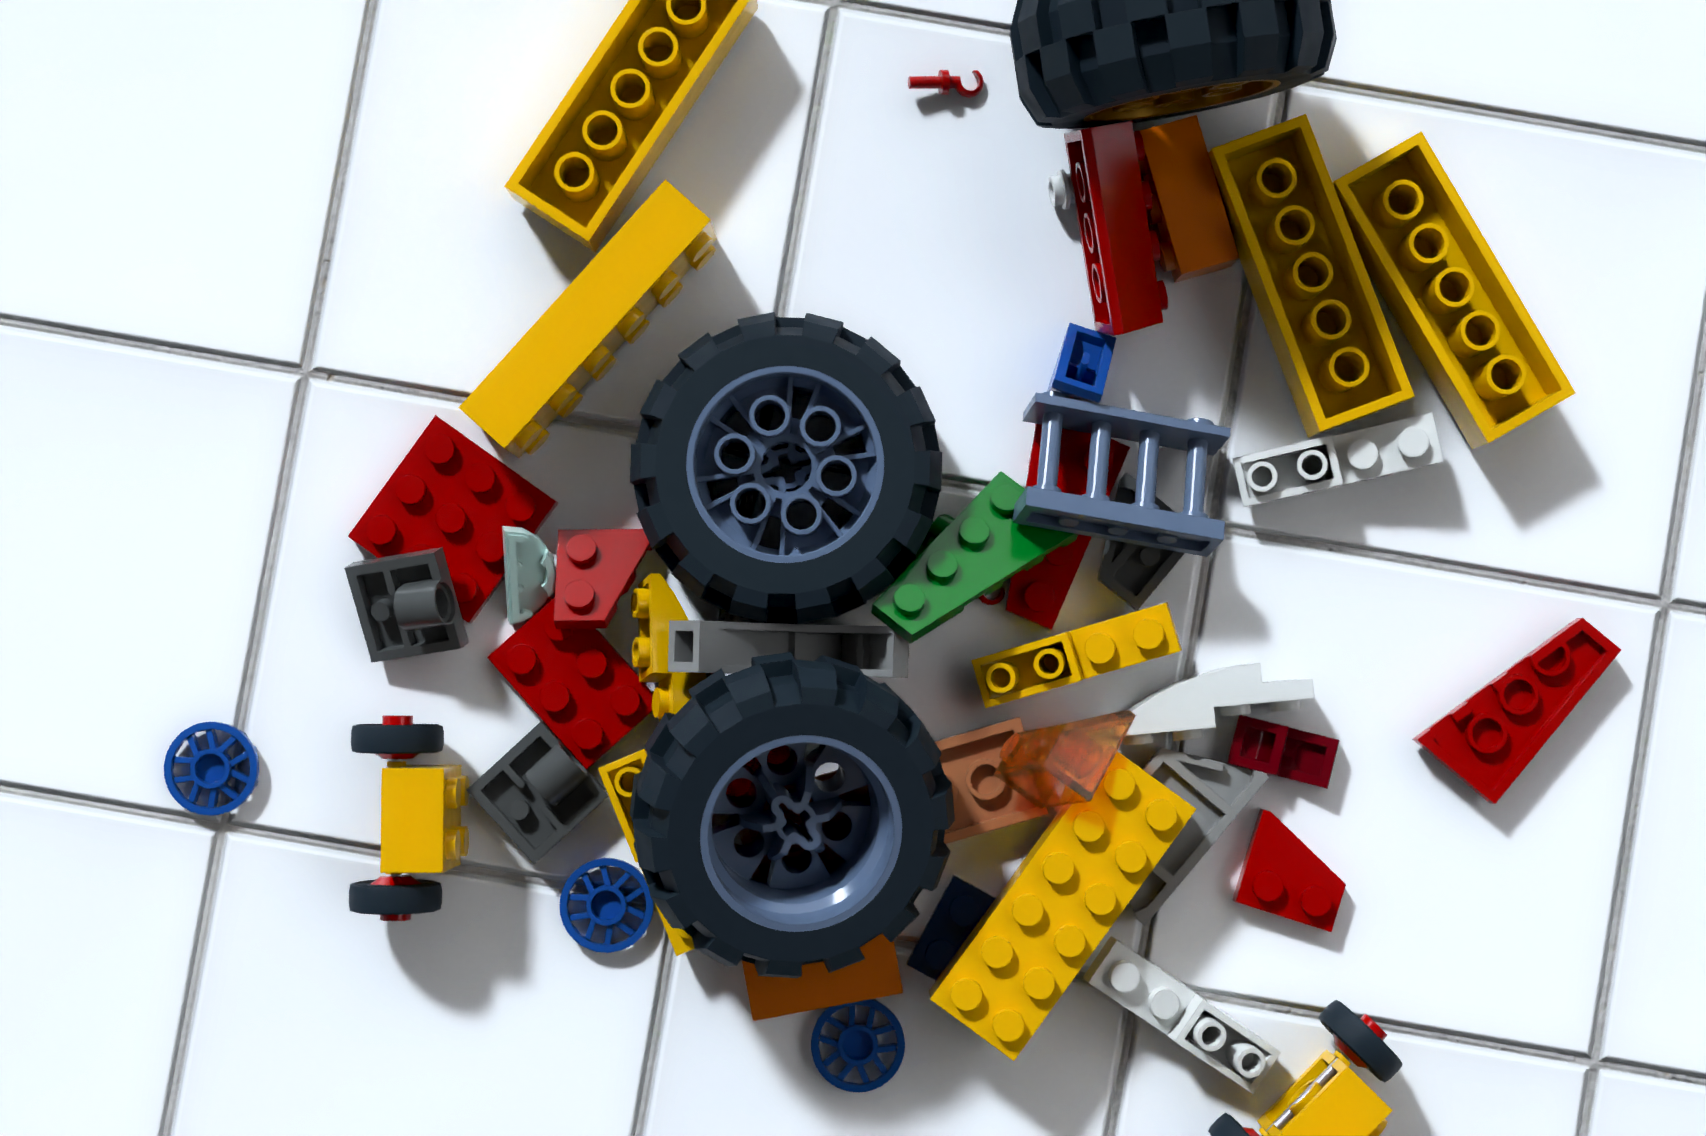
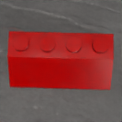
(1115, 227)

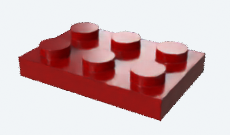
(574, 684)

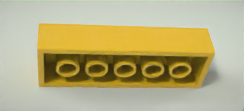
(624, 111)
(1308, 277)
(1449, 292)
(592, 321)
(1059, 906)

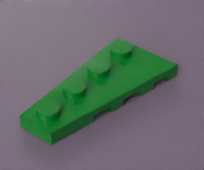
(965, 562)

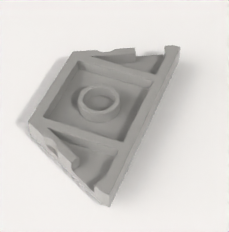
(1217, 793)

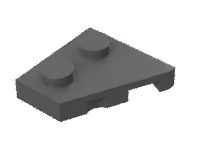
(1134, 569)

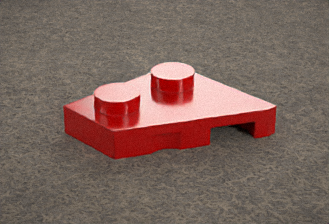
(594, 573)
(1287, 877)

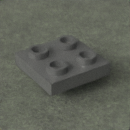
(407, 605)
(538, 792)

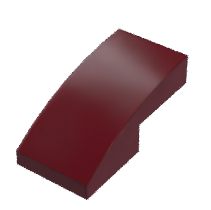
(1283, 751)

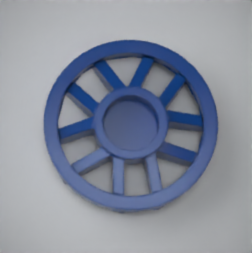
(211, 768)
(606, 905)
(858, 1046)

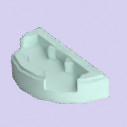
(528, 573)

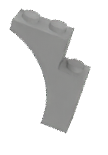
(714, 645)

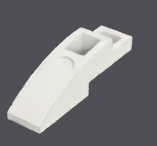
(1338, 460)
(1190, 702)
(1181, 1014)

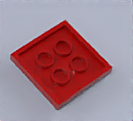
(453, 499)

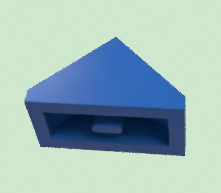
(1083, 364)

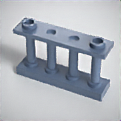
(1094, 512)

